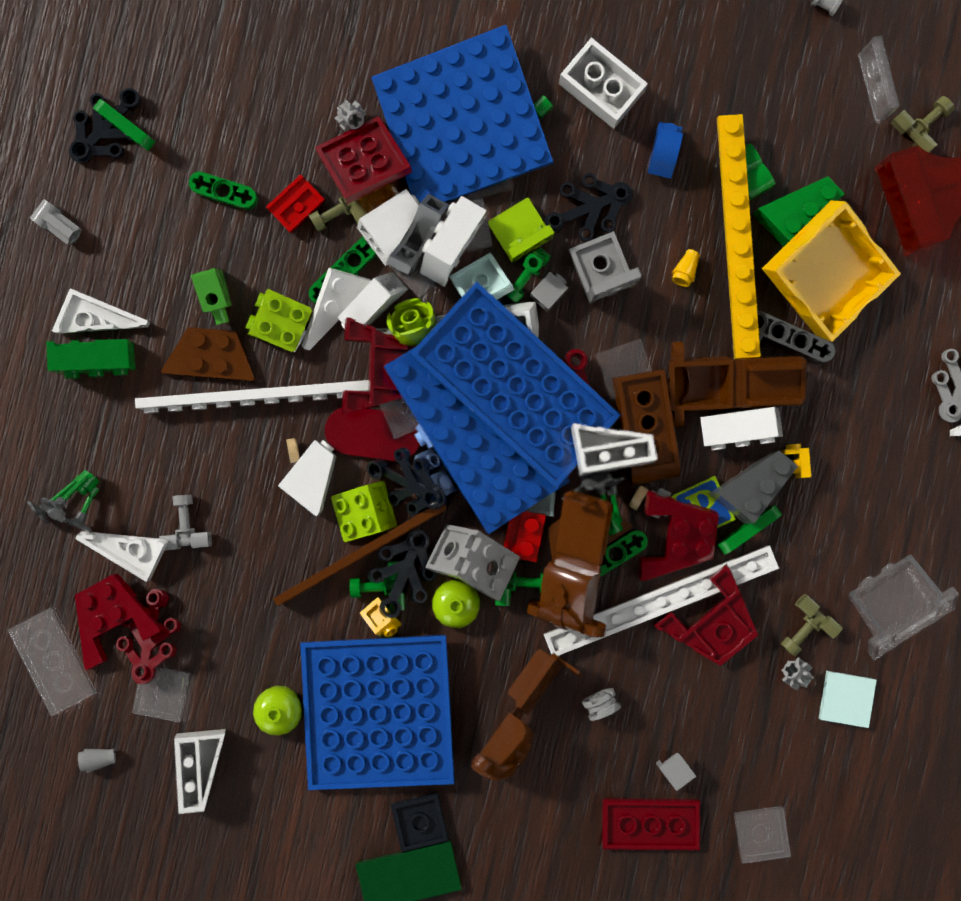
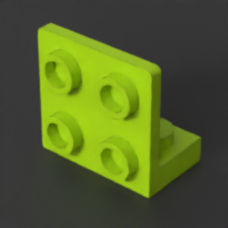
(520, 230)
(363, 511)

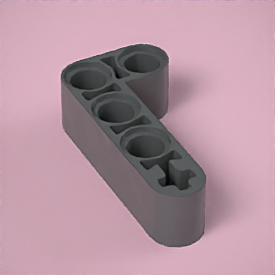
(787, 343)

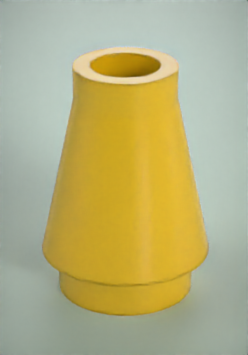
(685, 270)

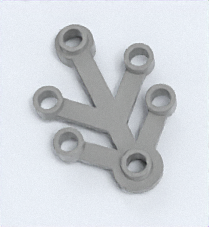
(948, 399)

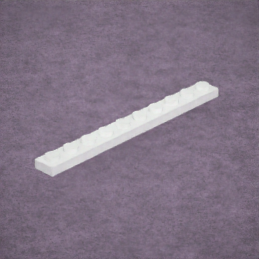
(248, 397)
(664, 600)

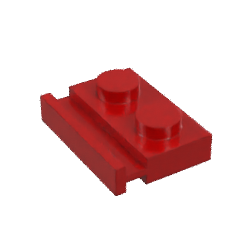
(295, 203)
(525, 534)

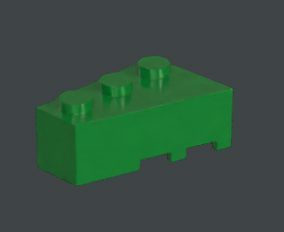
(792, 212)
(91, 358)

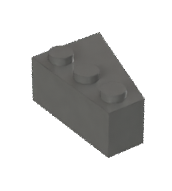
(755, 487)

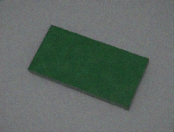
(410, 874)

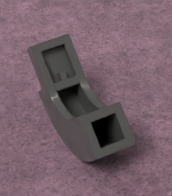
(409, 251)

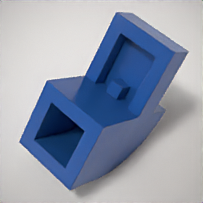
(665, 149)

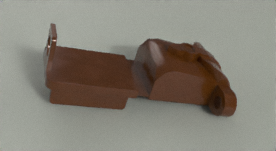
(733, 383)
(574, 576)
(513, 738)

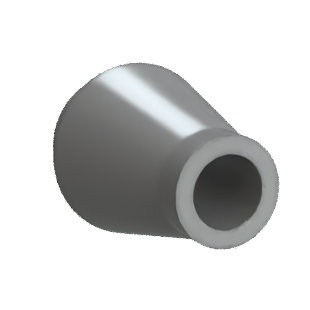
(94, 759)

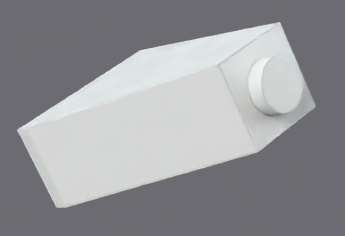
(388, 224)
(374, 299)
(311, 477)

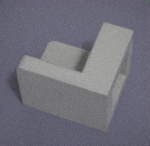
(676, 771)

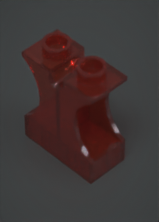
(921, 196)

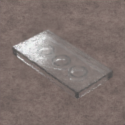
(52, 661)

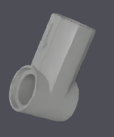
(52, 220)

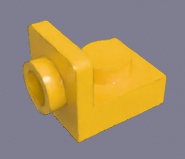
(801, 459)
(380, 625)

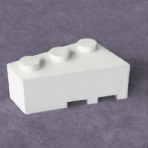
(451, 240)
(741, 428)

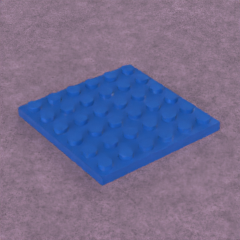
(463, 117)
(377, 712)

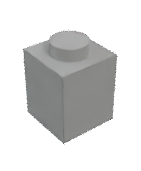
(549, 291)

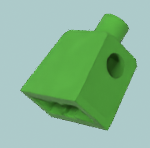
(210, 283)

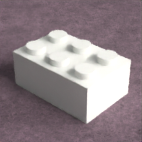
(602, 83)

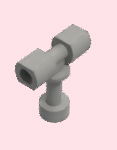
(185, 535)

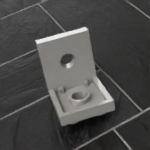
(608, 280)
(465, 556)

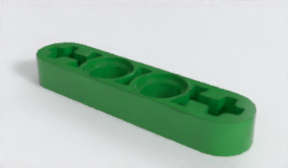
(342, 265)

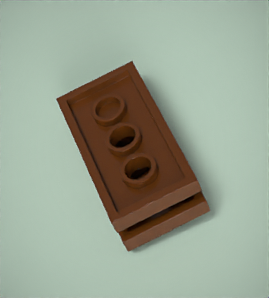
(661, 422)

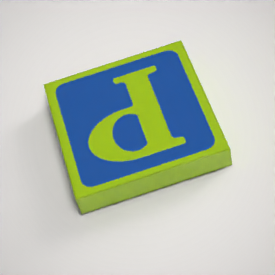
(699, 496)

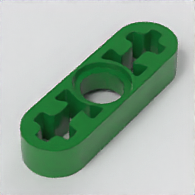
(124, 125)
(205, 191)
(747, 531)
(627, 538)

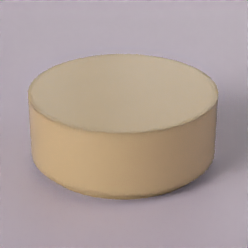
(293, 450)
(638, 497)

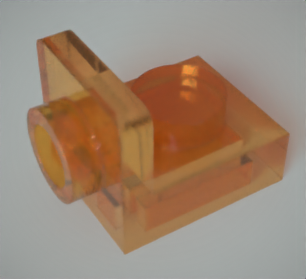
(378, 197)

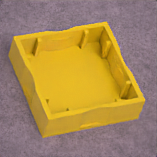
(831, 270)

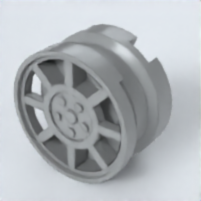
(601, 704)

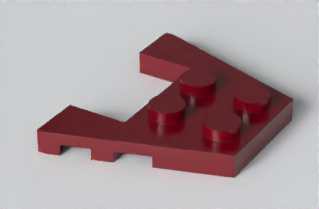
(382, 350)
(689, 536)
(105, 608)
(722, 629)

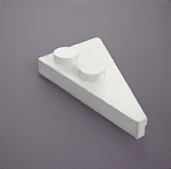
(335, 295)
(88, 314)
(132, 553)

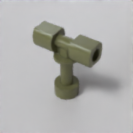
(918, 128)
(352, 208)
(814, 621)

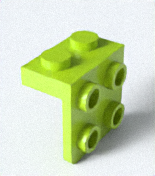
(278, 320)

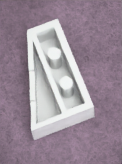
(609, 450)
(195, 766)

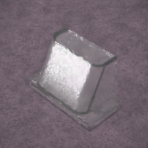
(900, 604)

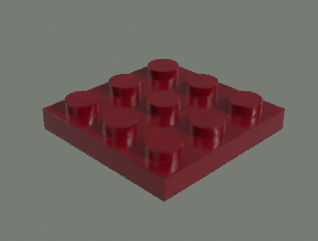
(363, 160)

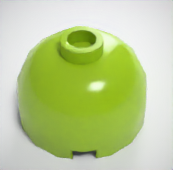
(411, 321)
(456, 604)
(277, 710)

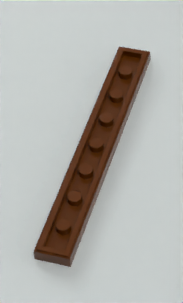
(357, 555)

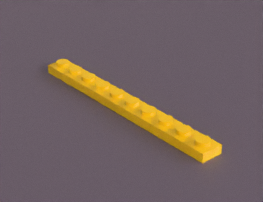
(738, 236)

